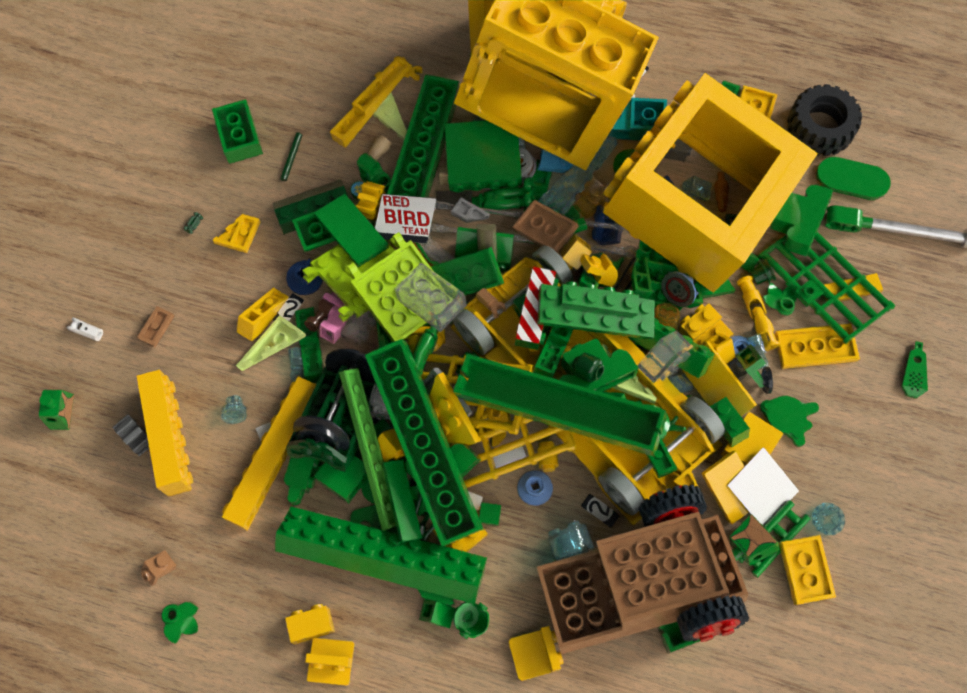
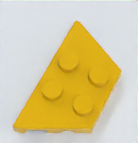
(451, 413)

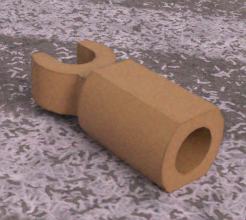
(490, 302)

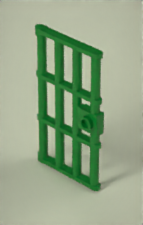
(814, 289)

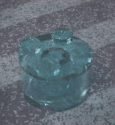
(570, 541)

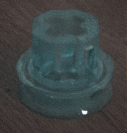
(238, 410)

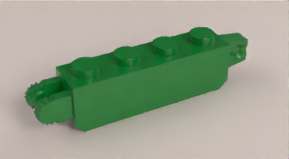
(300, 478)

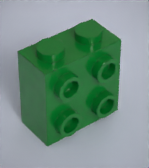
(341, 483)

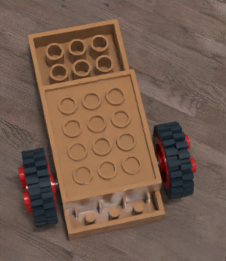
(650, 578)

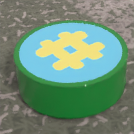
(356, 188)

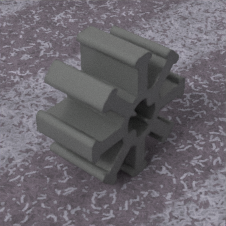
(132, 434)

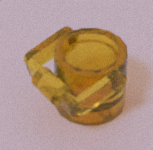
(668, 315)

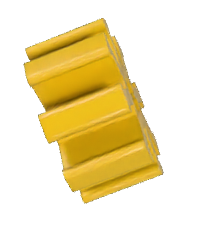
(370, 199)

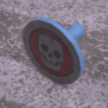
(679, 289)

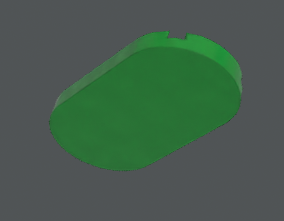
(853, 178)

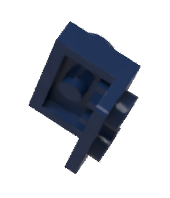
(602, 235)

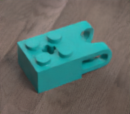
(638, 118)

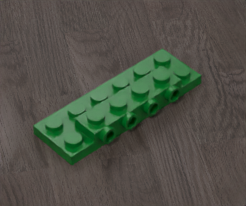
(596, 310)

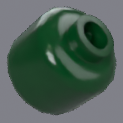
(588, 367)

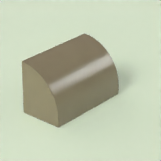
(486, 237)

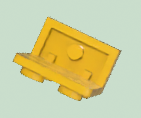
(535, 654)

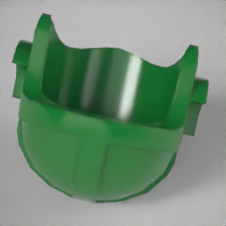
(471, 619)

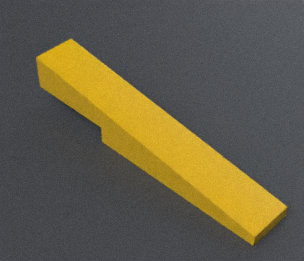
(368, 102)

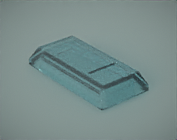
(682, 383)

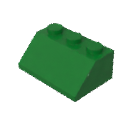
(311, 232)
(467, 243)

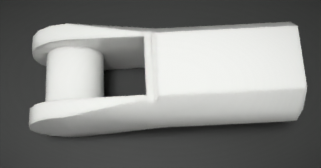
(86, 329)

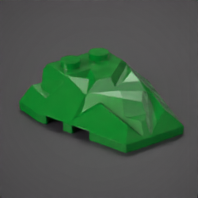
(649, 272)

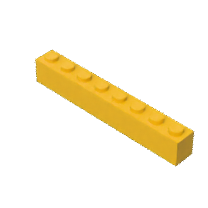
(268, 458)

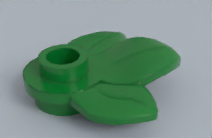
(780, 300)
(182, 623)

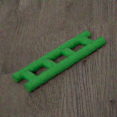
(773, 525)

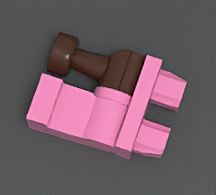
(327, 309)

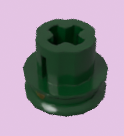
(762, 273)

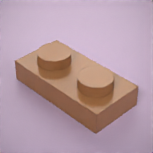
(155, 326)

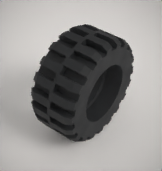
(831, 102)

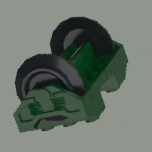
(323, 429)

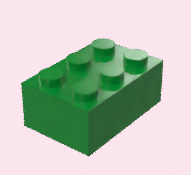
(237, 131)

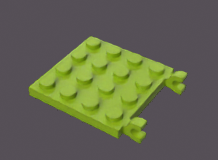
(331, 269)
(378, 293)

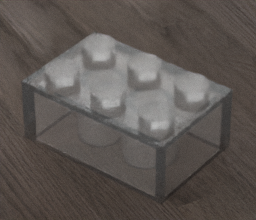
(430, 297)

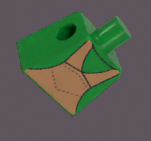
(56, 409)
(752, 541)

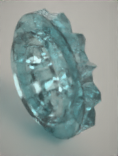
(837, 519)

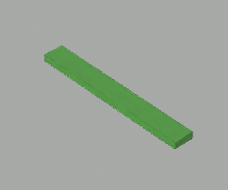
(368, 445)

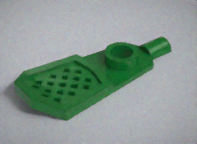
(912, 370)

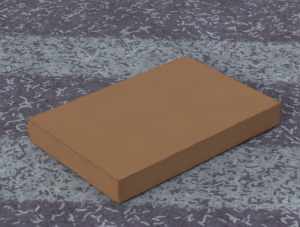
(545, 226)

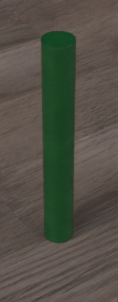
(291, 156)

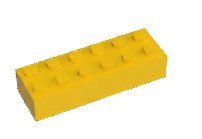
(164, 433)

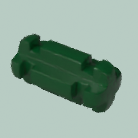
(193, 222)

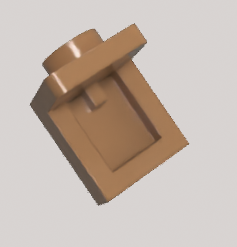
(157, 567)

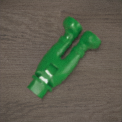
(507, 197)
(425, 347)

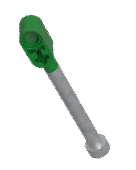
(853, 221)

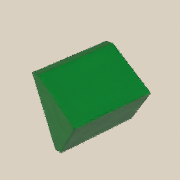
(751, 262)

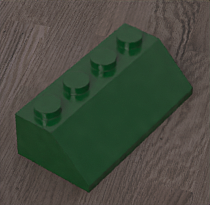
(306, 203)

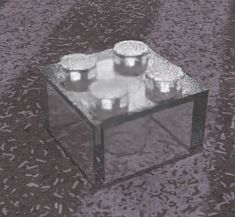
(665, 357)

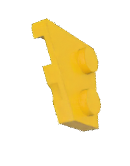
(239, 234)

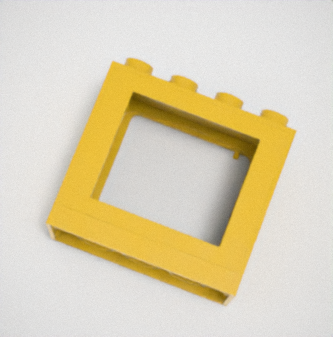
(571, 42)
(738, 143)

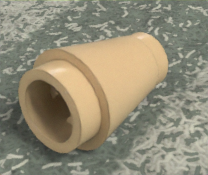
(379, 147)

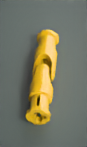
(762, 324)

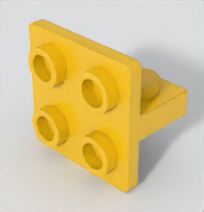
(330, 661)

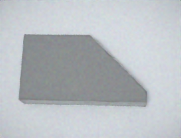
(468, 212)

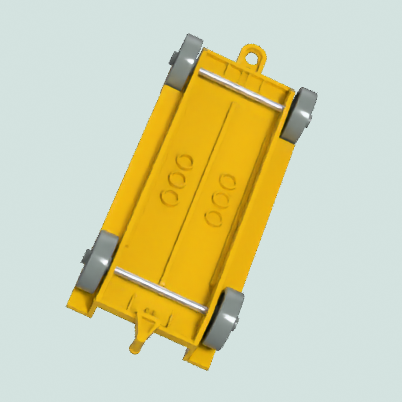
(619, 472)

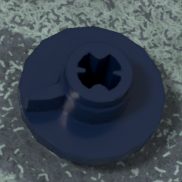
(296, 281)

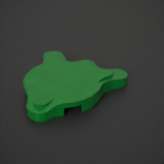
(789, 416)

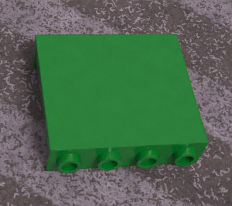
(481, 156)

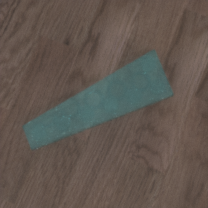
(563, 192)

